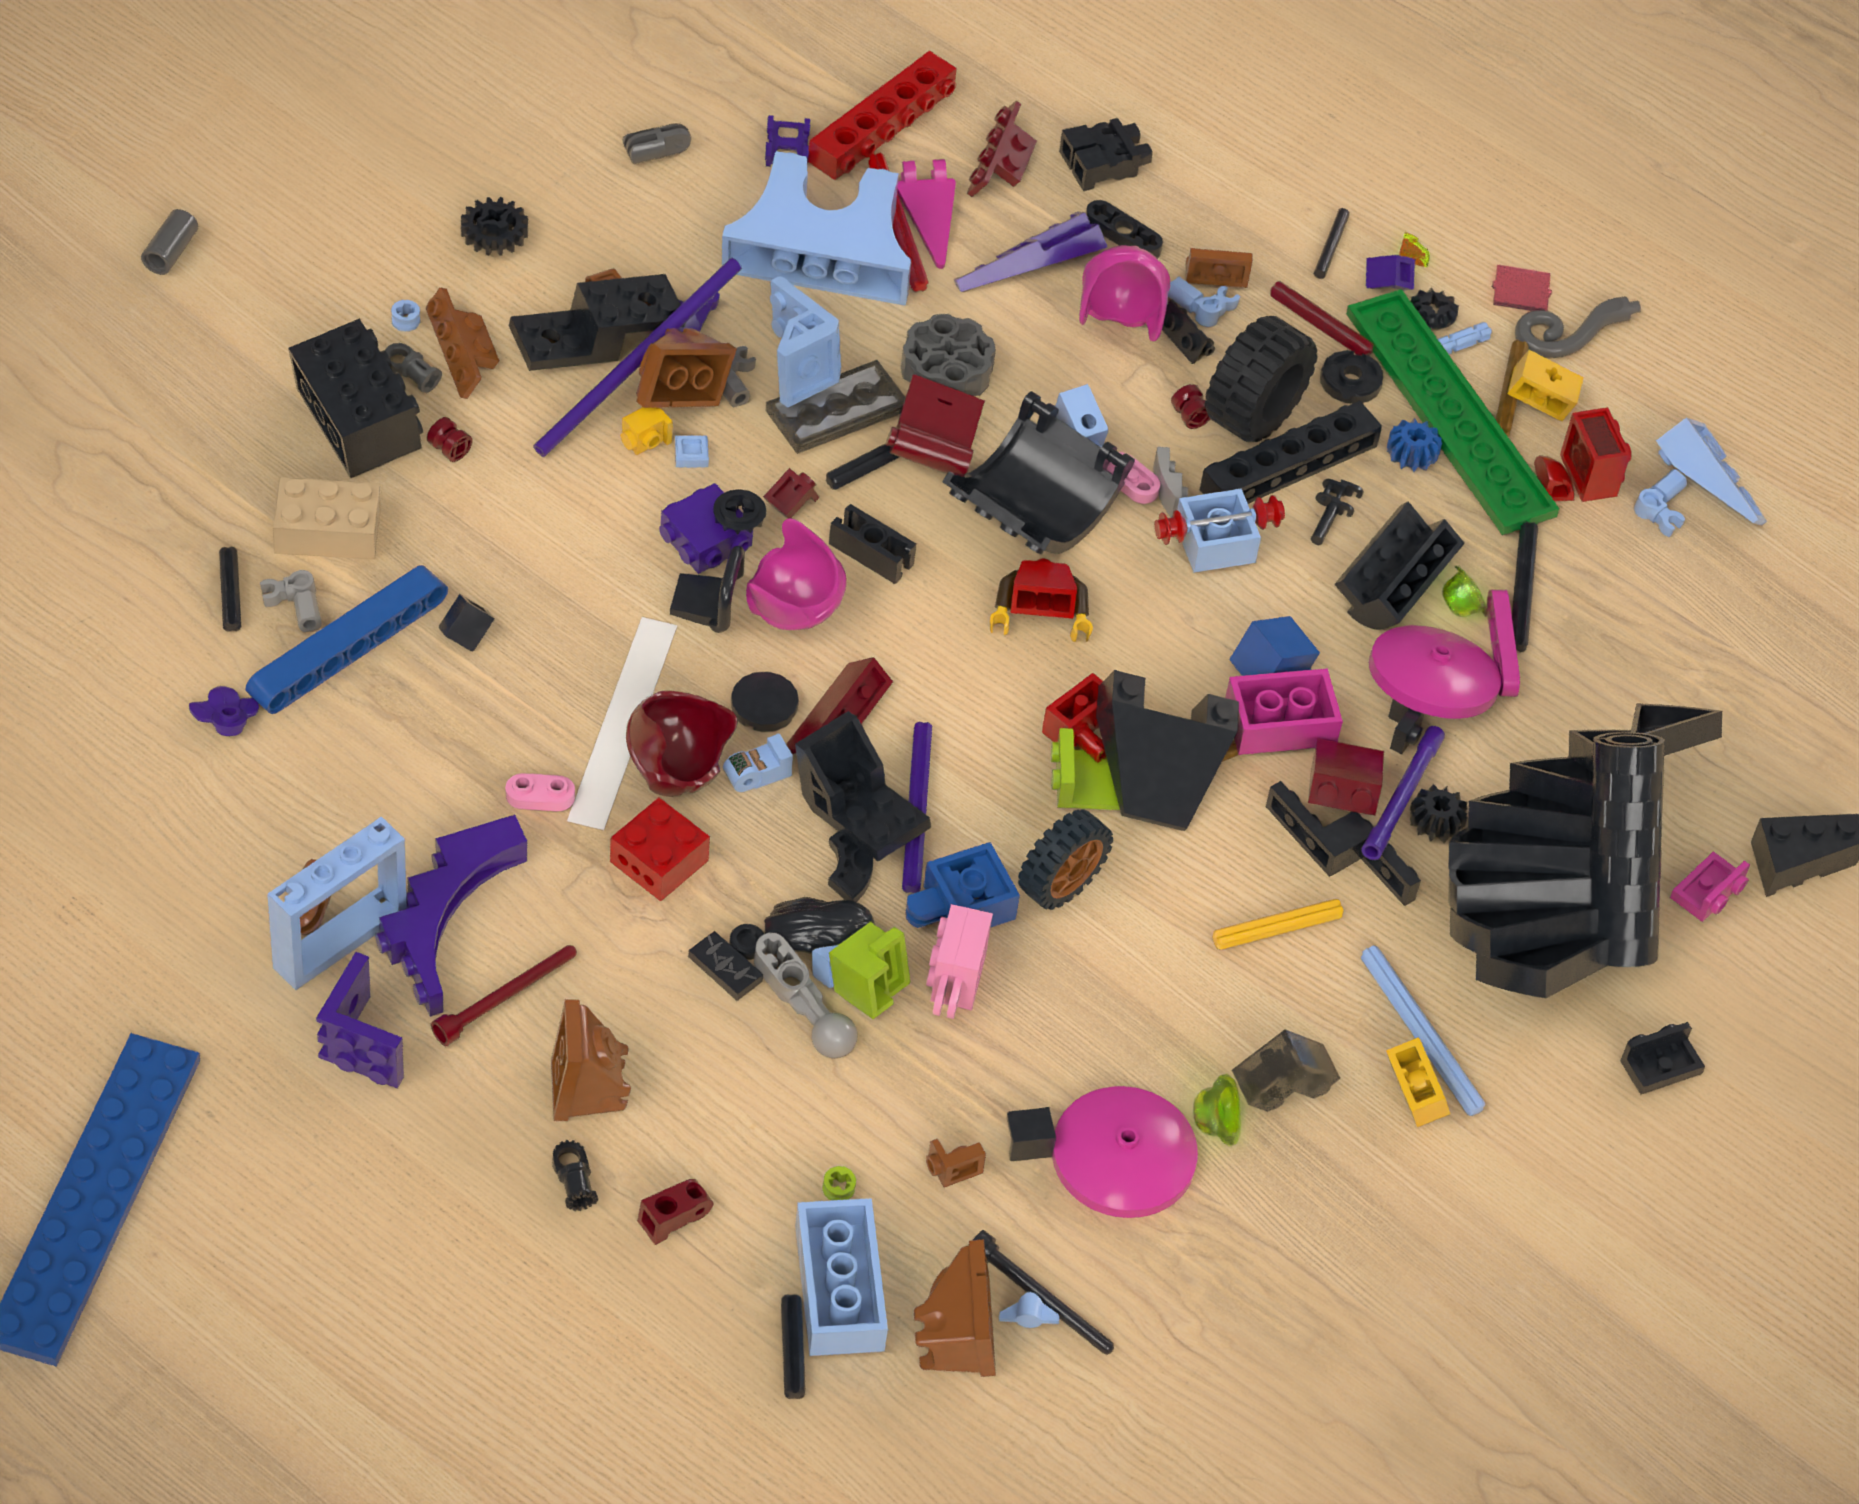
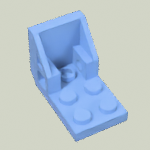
(809, 343)

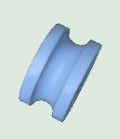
(405, 323)

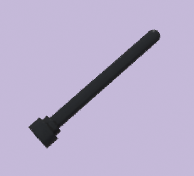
(1029, 1284)

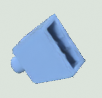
(1081, 412)

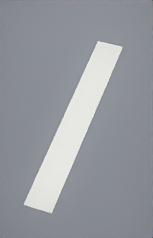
(610, 751)

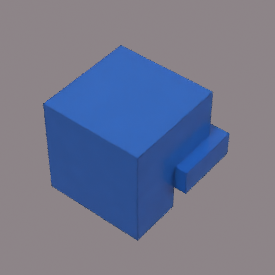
(1274, 647)

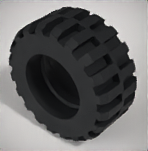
(1261, 378)

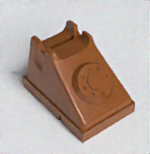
(684, 370)
(586, 1065)
(959, 1316)

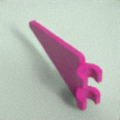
(929, 206)

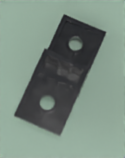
(596, 322)

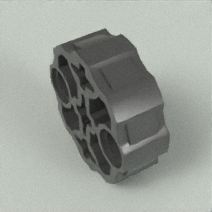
(949, 353)

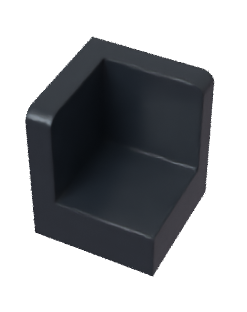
(466, 622)
(1031, 1134)

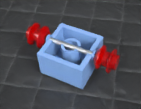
(1219, 528)

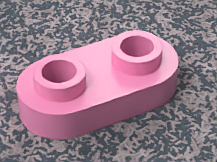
(1140, 483)
(540, 792)

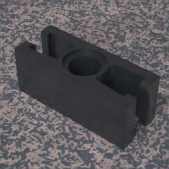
(872, 543)

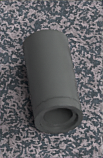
(169, 242)

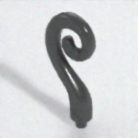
(1604, 314)

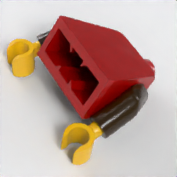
(1043, 590)

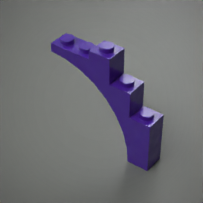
(460, 866)

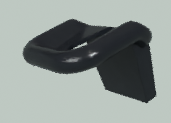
(709, 598)

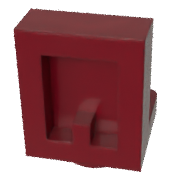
(791, 493)

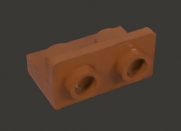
(1218, 267)

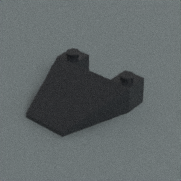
(1161, 759)

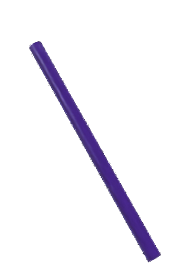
(634, 359)

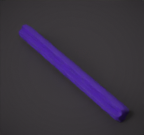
(918, 797)

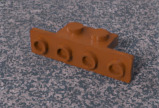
(462, 341)

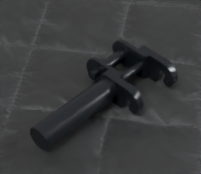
(1333, 505)

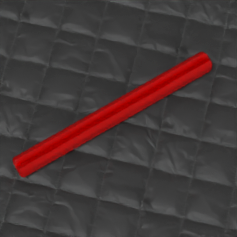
(902, 233)

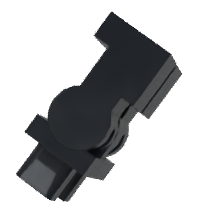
(1103, 152)

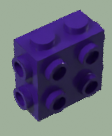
(695, 535)

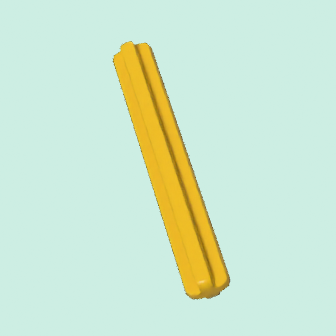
(1277, 924)

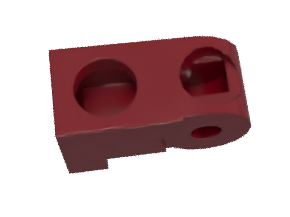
(673, 1209)

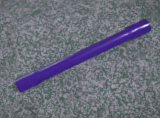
(1381, 833)

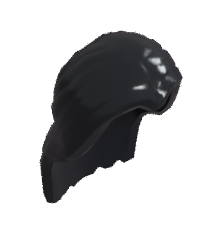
(816, 923)

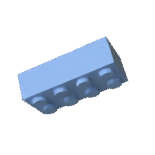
(841, 1277)

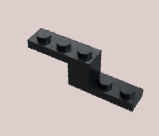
(1340, 843)

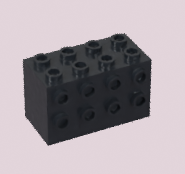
(356, 397)

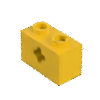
(1545, 385)
(1418, 1082)

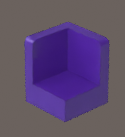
(1391, 272)

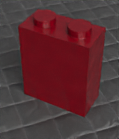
(1346, 777)

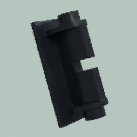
(1185, 334)

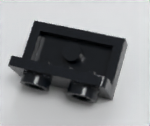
(1661, 1058)

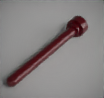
(448, 1027)

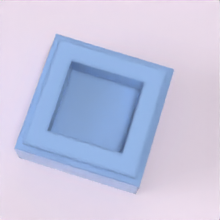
(691, 451)

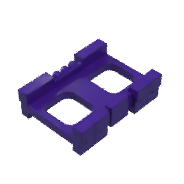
(775, 142)

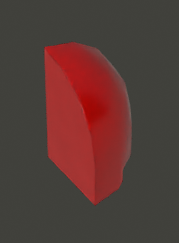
(1554, 478)

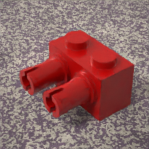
(1078, 712)

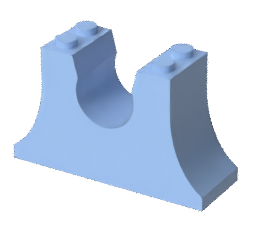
(818, 248)

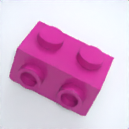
(1709, 886)

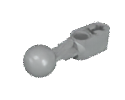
(832, 1033)

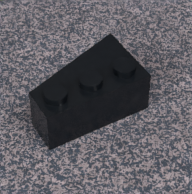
(1803, 848)

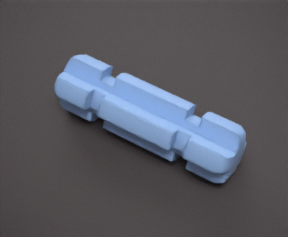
(1466, 337)

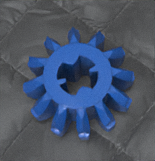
(1414, 445)

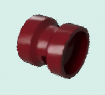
(1190, 403)
(449, 439)

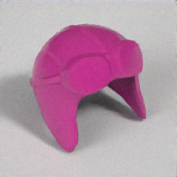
(1126, 288)
(797, 583)

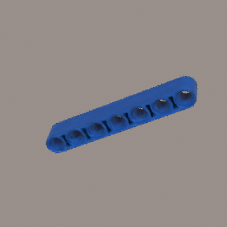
(346, 639)

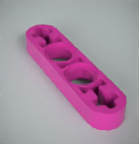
(1503, 642)

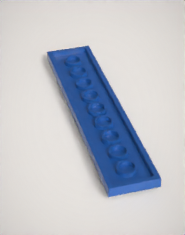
(93, 1198)

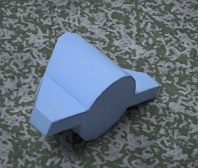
(1029, 1312)

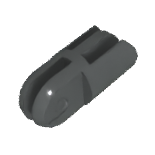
(657, 142)

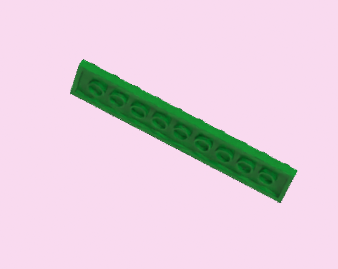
(1448, 402)

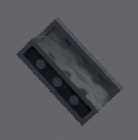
(1397, 567)

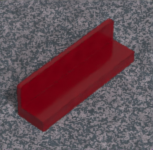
(854, 690)

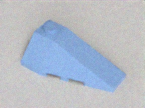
(1700, 457)

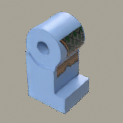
(760, 765)

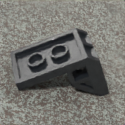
(848, 789)

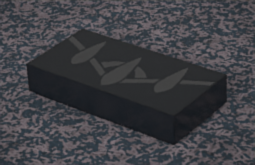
(725, 965)

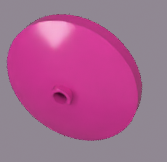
(1434, 671)
(1125, 1152)

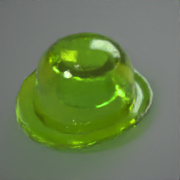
(1463, 595)
(1219, 1110)

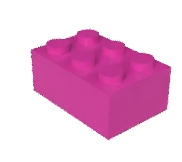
(1284, 710)

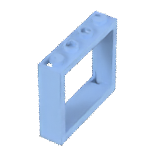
(306, 958)

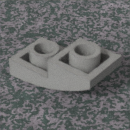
(1170, 481)

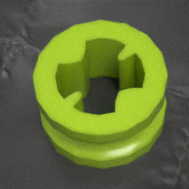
(841, 1174)

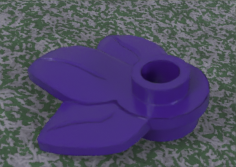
(225, 710)

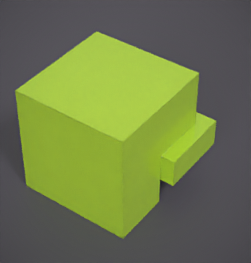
(870, 968)

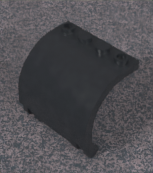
(1044, 480)

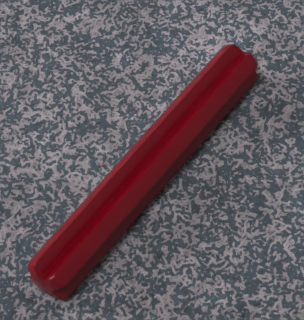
(1321, 319)

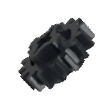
(494, 226)

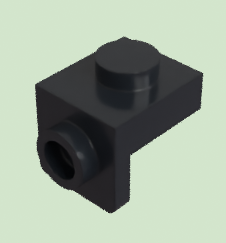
(1408, 728)

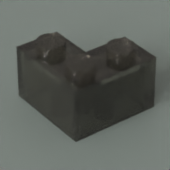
(1283, 1067)

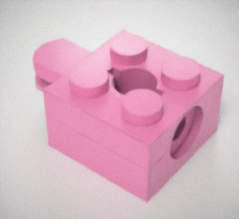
(958, 958)

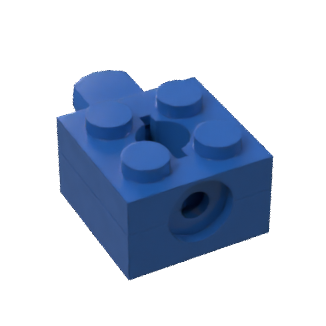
(960, 879)

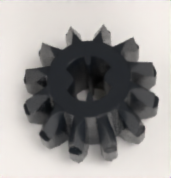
(1438, 813)

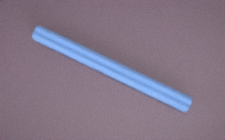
(1422, 1028)

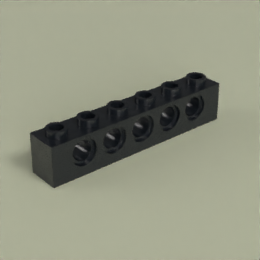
(1295, 454)

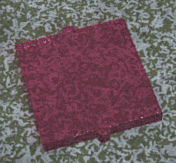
(1521, 288)

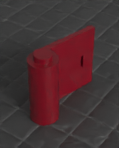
(936, 426)

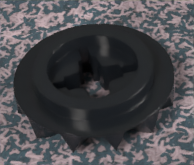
(1447, 310)
(727, 505)

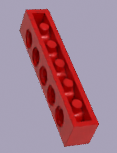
(882, 115)

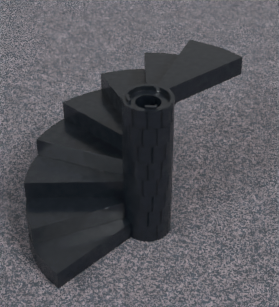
(1571, 856)

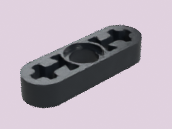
(1111, 218)

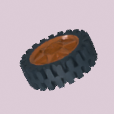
(1065, 859)

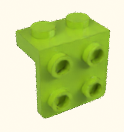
(1079, 778)

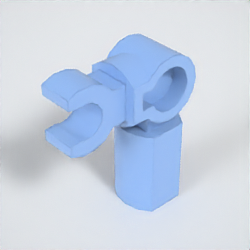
(1206, 308)
(1652, 502)

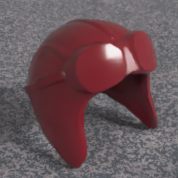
(678, 741)

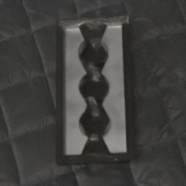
(855, 402)

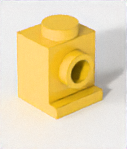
(646, 429)

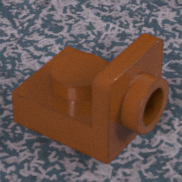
(956, 1166)

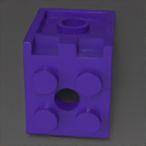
(353, 1043)

